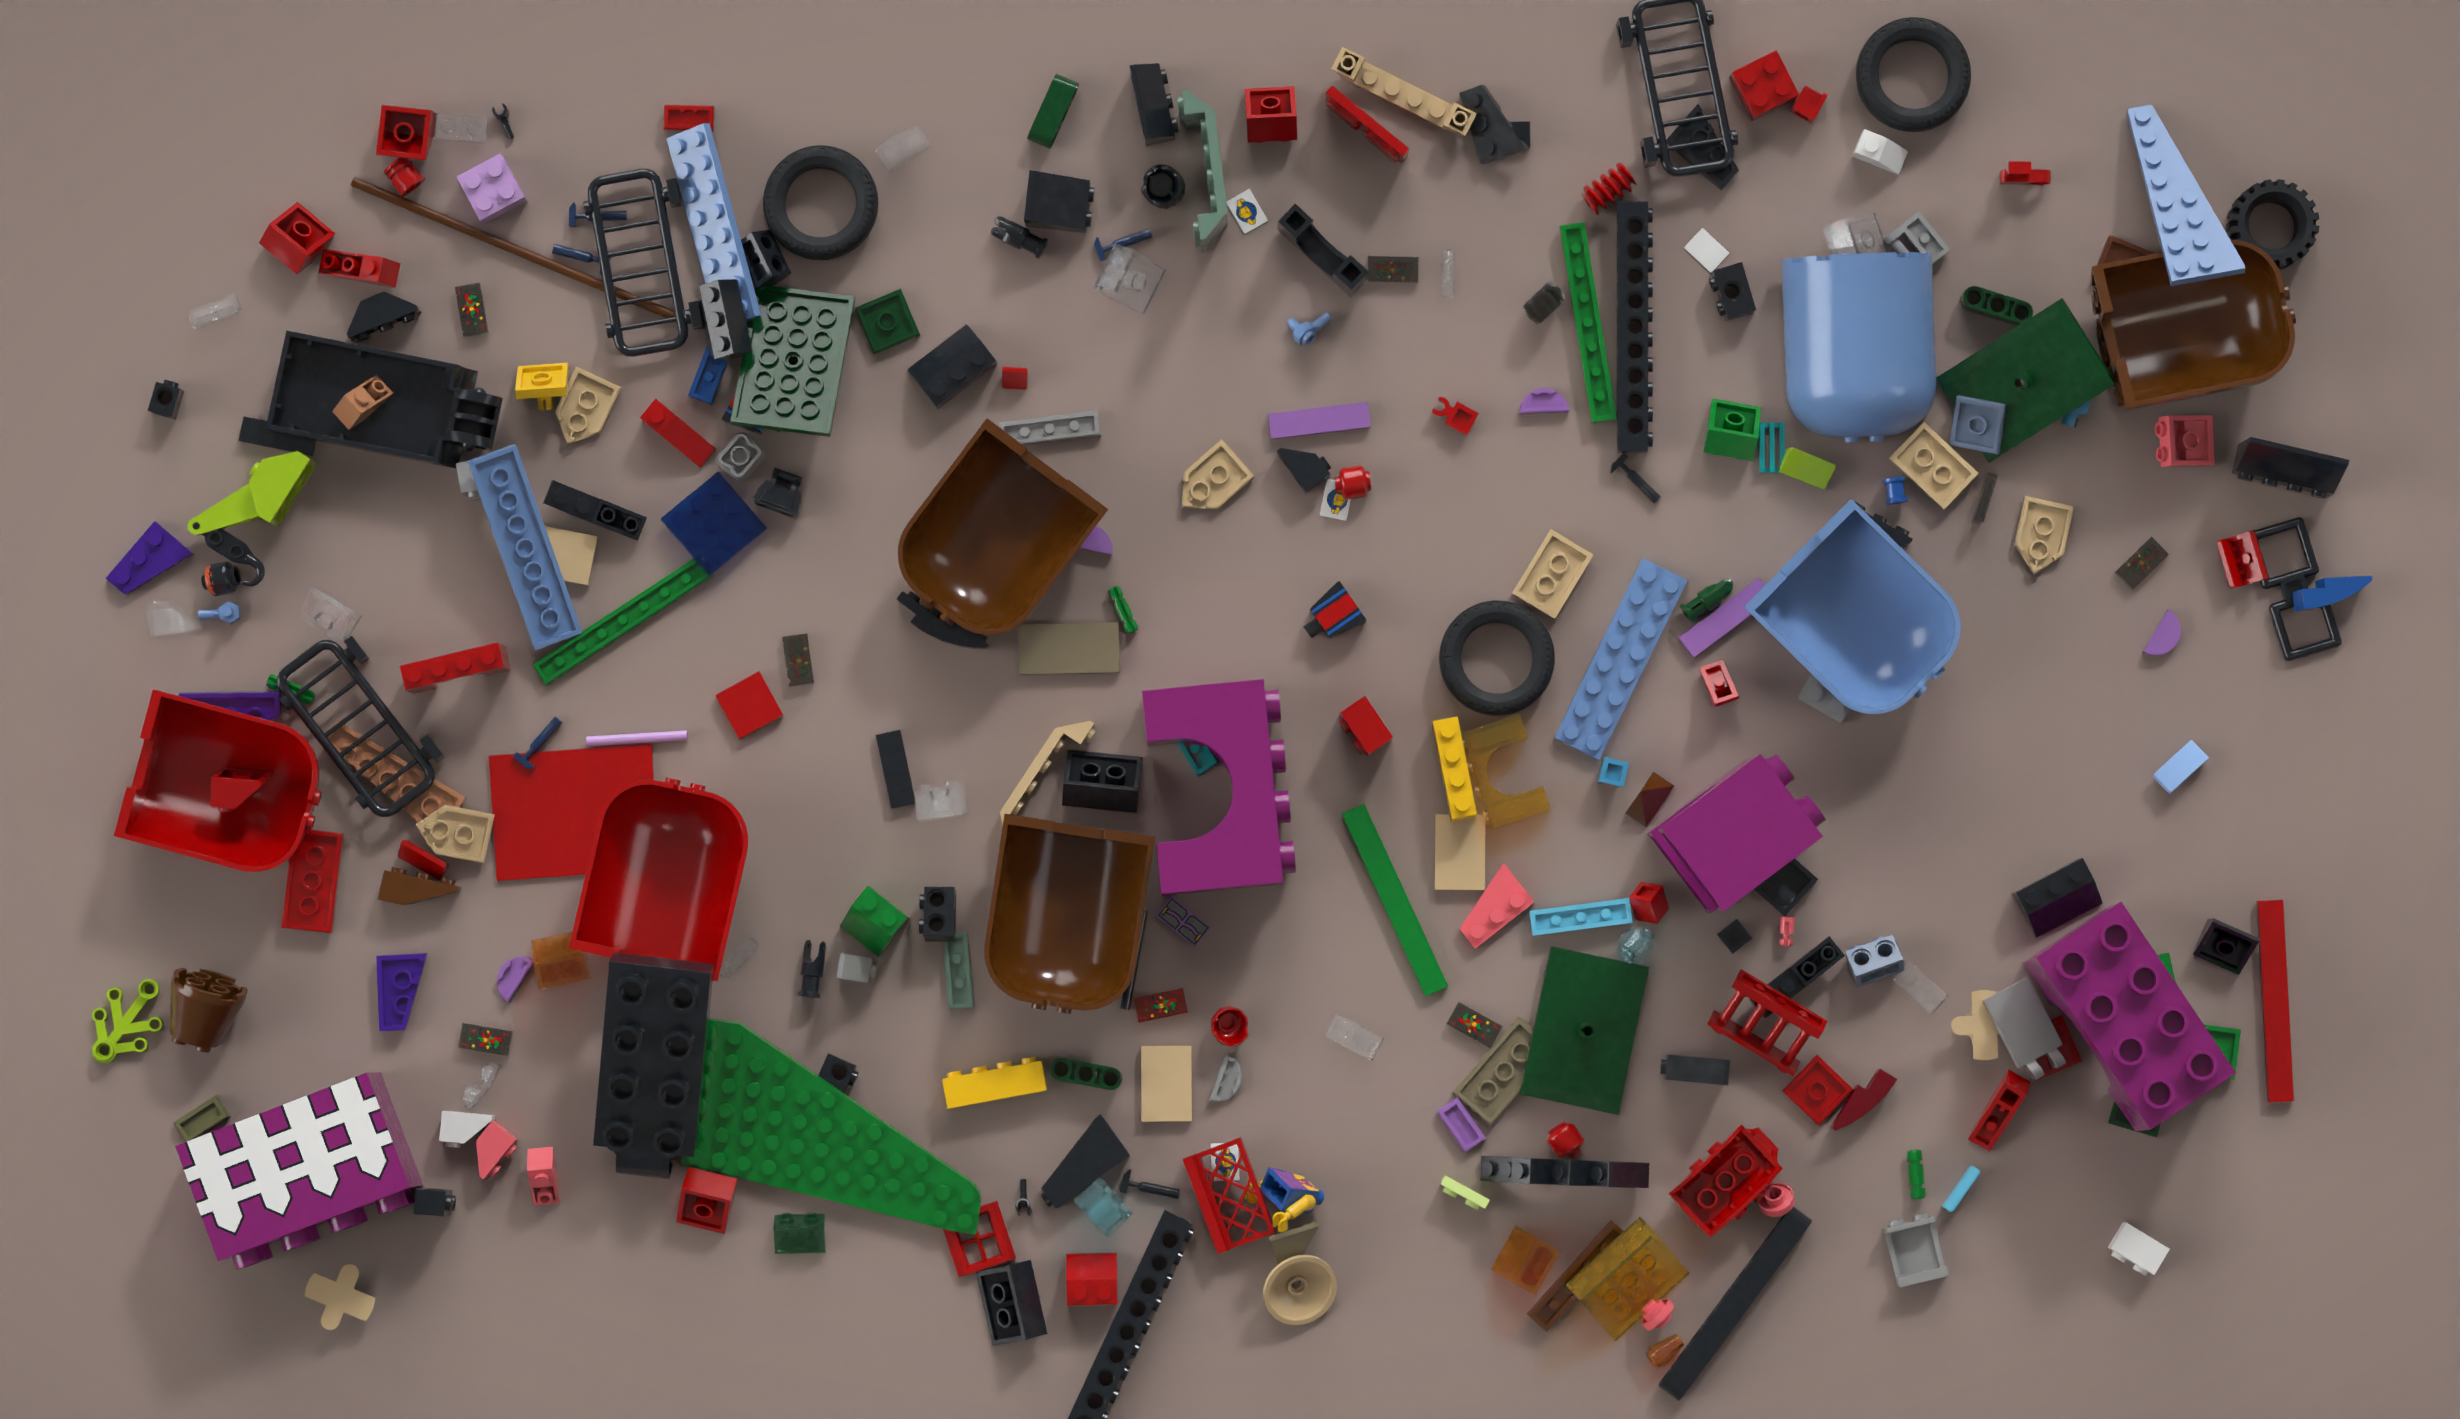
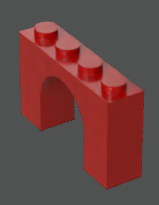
(476, 661)

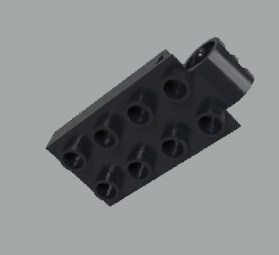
(424, 420)
(652, 1061)

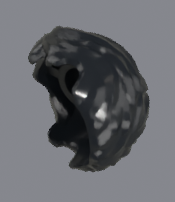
(1163, 186)

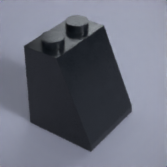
(1058, 202)

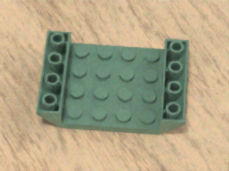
(1195, 115)

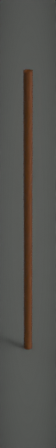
(505, 245)

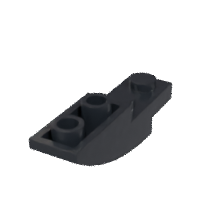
(594, 510)
(930, 623)
(1805, 970)

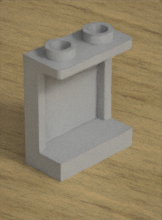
(1915, 1250)

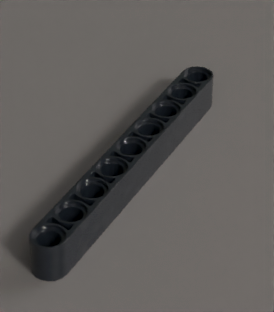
(1734, 1303)

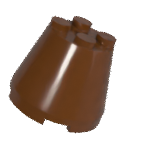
(203, 1007)

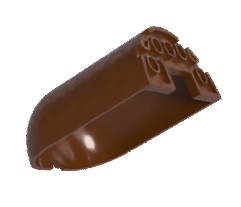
(2190, 336)
(994, 534)
(1066, 912)

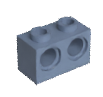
(1877, 966)

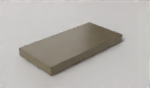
(1068, 648)
(1498, 1074)

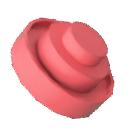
(1777, 1200)
(1657, 1313)

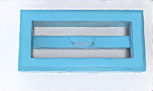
(1961, 1189)

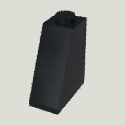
(1695, 1069)

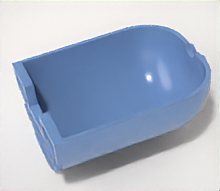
(1859, 342)
(1860, 614)

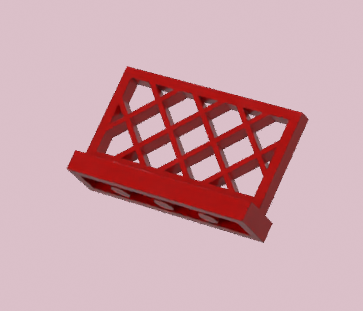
(1209, 1204)

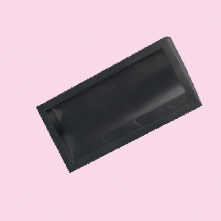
(1787, 886)

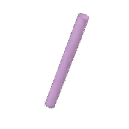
(636, 738)

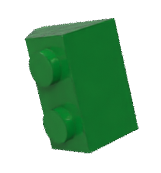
(1732, 429)

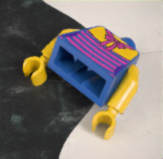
(1289, 1193)

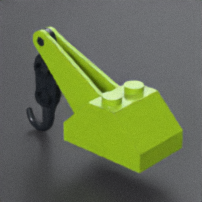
(268, 496)

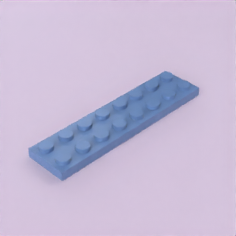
(711, 212)
(524, 546)
(1620, 659)

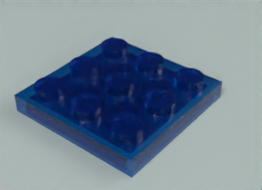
(713, 524)

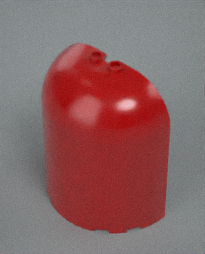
(173, 776)
(662, 874)

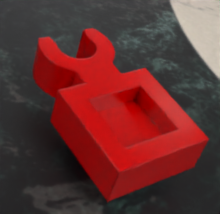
(1459, 418)

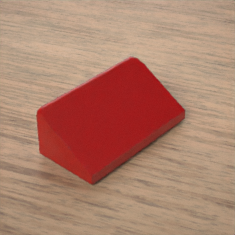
(422, 859)

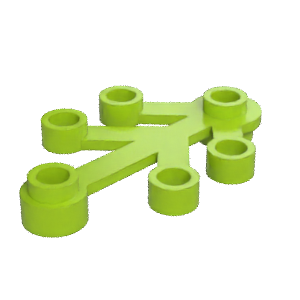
(124, 1024)

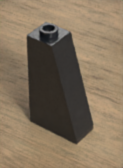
(1088, 1160)

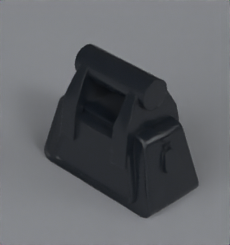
(778, 497)

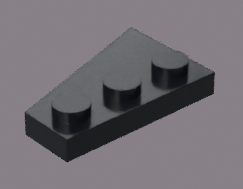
(1490, 129)
(1698, 132)

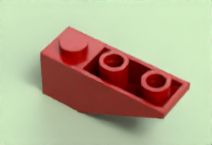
(359, 268)

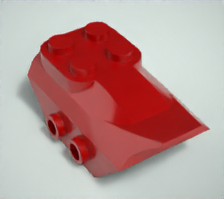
(1727, 1179)

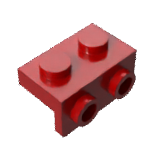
(2242, 559)

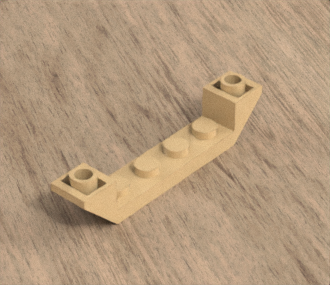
(1402, 94)
(1077, 732)

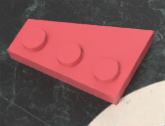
(1496, 907)

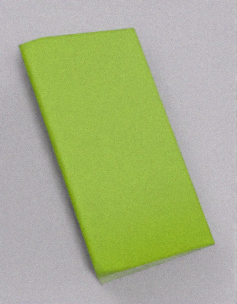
(1806, 468)

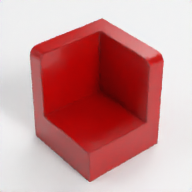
(1808, 104)
(1649, 902)

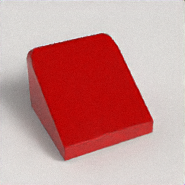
(1014, 378)

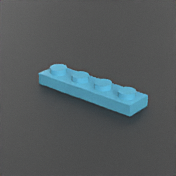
(1580, 916)

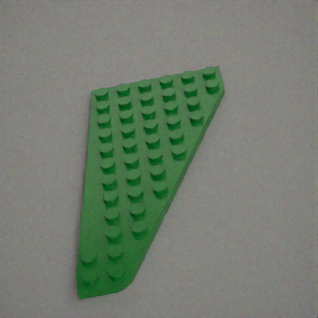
(797, 1132)

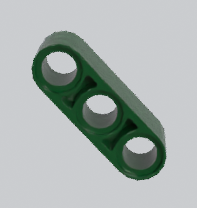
(1053, 111)
(1983, 307)
(1098, 1073)

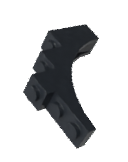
(1565, 1172)

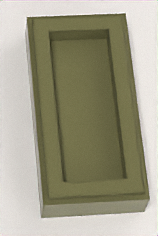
(201, 1119)

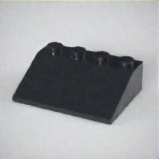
(2289, 467)

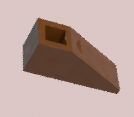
(407, 890)

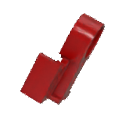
(2021, 173)

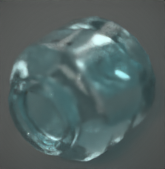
(1635, 944)

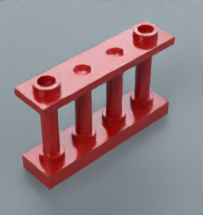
(1778, 1003)

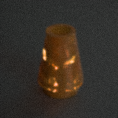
(1664, 1351)

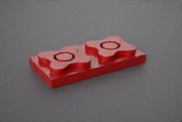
(1358, 119)
(313, 882)

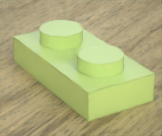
(1454, 1188)

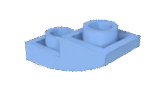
(2180, 767)

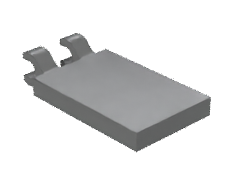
(2025, 1027)

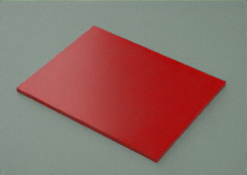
(551, 812)

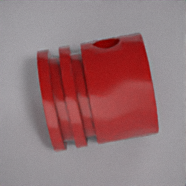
(404, 176)

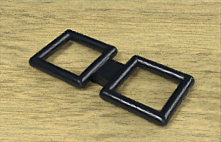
(2293, 582)

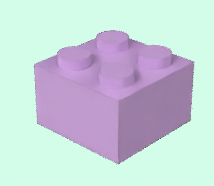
(491, 188)

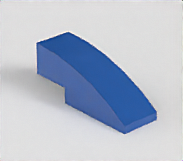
(2328, 592)

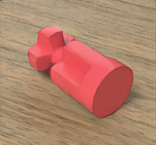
(1786, 929)

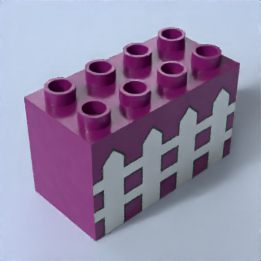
(300, 1169)

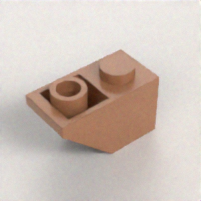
(362, 402)

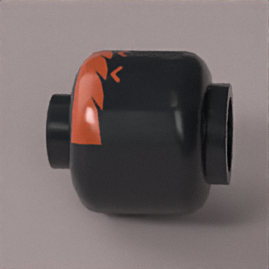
(221, 578)

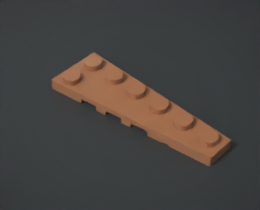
(422, 806)

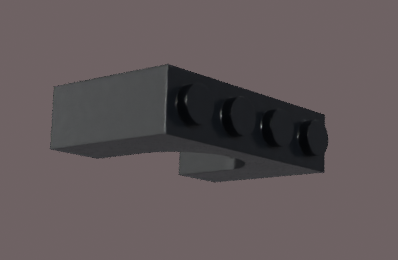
(1301, 232)

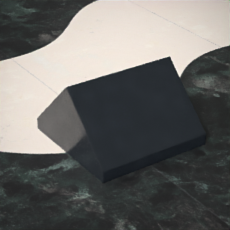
(2225, 945)

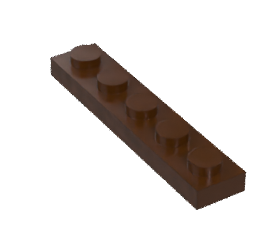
(1558, 1296)

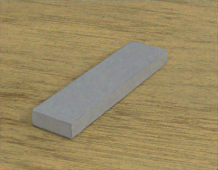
(1053, 427)

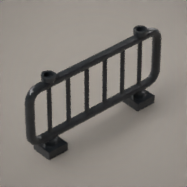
(1661, 150)
(683, 316)
(346, 658)

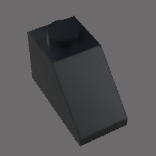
(1305, 467)

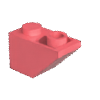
(492, 1147)
(543, 1175)

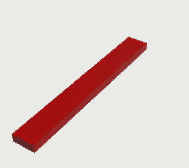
(2275, 1001)

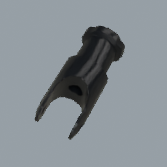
(1018, 236)
(812, 971)

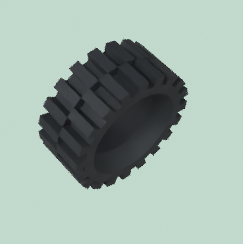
(2290, 199)

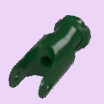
(1708, 599)

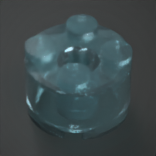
(1103, 1207)

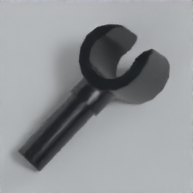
(504, 121)
(1023, 1201)

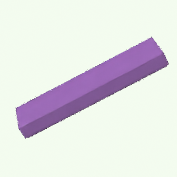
(1319, 420)
(1720, 620)

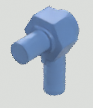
(1305, 332)
(227, 612)

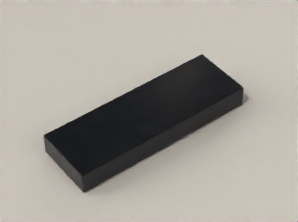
(255, 432)
(895, 769)

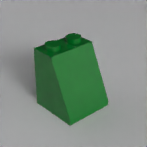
(873, 921)

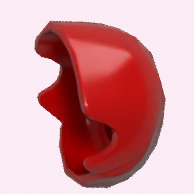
(1229, 1026)

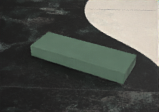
(958, 972)

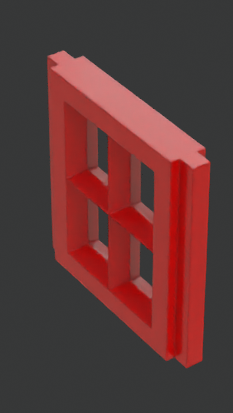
(1001, 1235)

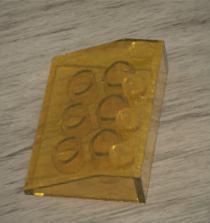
(1627, 1278)

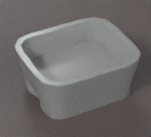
(741, 457)

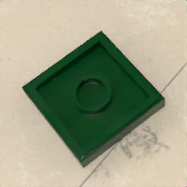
(887, 321)

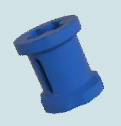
(1895, 490)

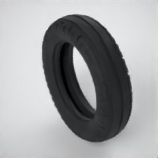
(1913, 30)
(814, 158)
(1542, 657)

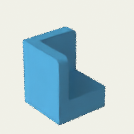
(1613, 772)

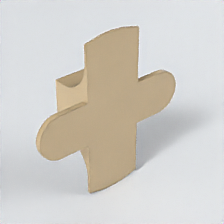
(1979, 1027)
(340, 1296)

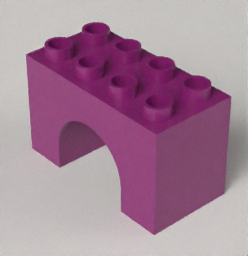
(1234, 727)
(1738, 832)
(2130, 1017)

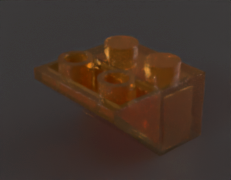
(557, 963)
(1525, 1260)

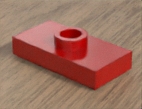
(687, 116)

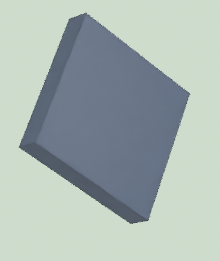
(1977, 424)

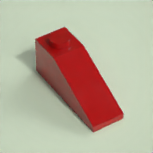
(677, 433)
(1999, 1110)

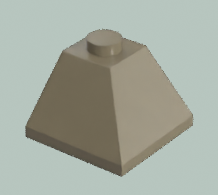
(1293, 1240)

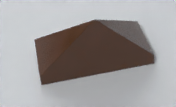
(1649, 799)

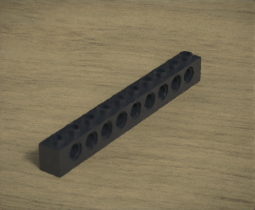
(1626, 213)
(1168, 1224)

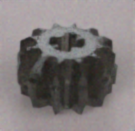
(1544, 302)

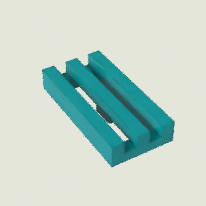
(1771, 425)

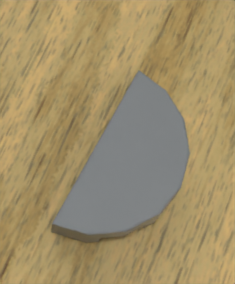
(1228, 1080)

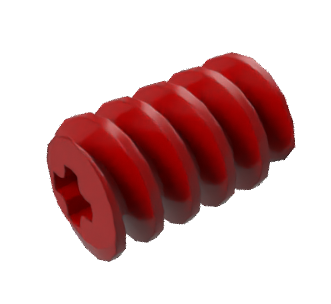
(1608, 188)

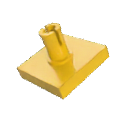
(542, 383)

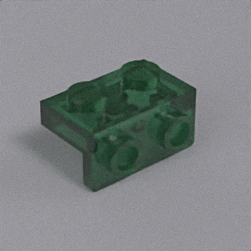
(799, 1233)

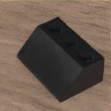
(1153, 103)
(724, 320)
(952, 366)
(1102, 781)
(2058, 897)
(1011, 1303)

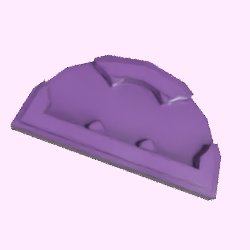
(1543, 401)
(1098, 542)
(2165, 635)
(512, 975)

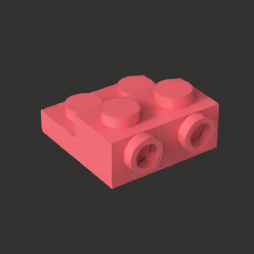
(2185, 440)

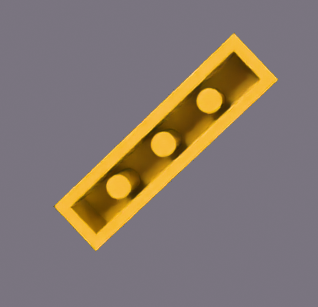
(1454, 769)
(994, 1084)

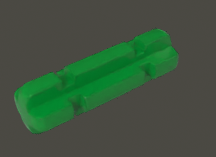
(1123, 610)
(307, 697)
(1916, 1174)

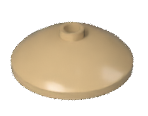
(1308, 1297)

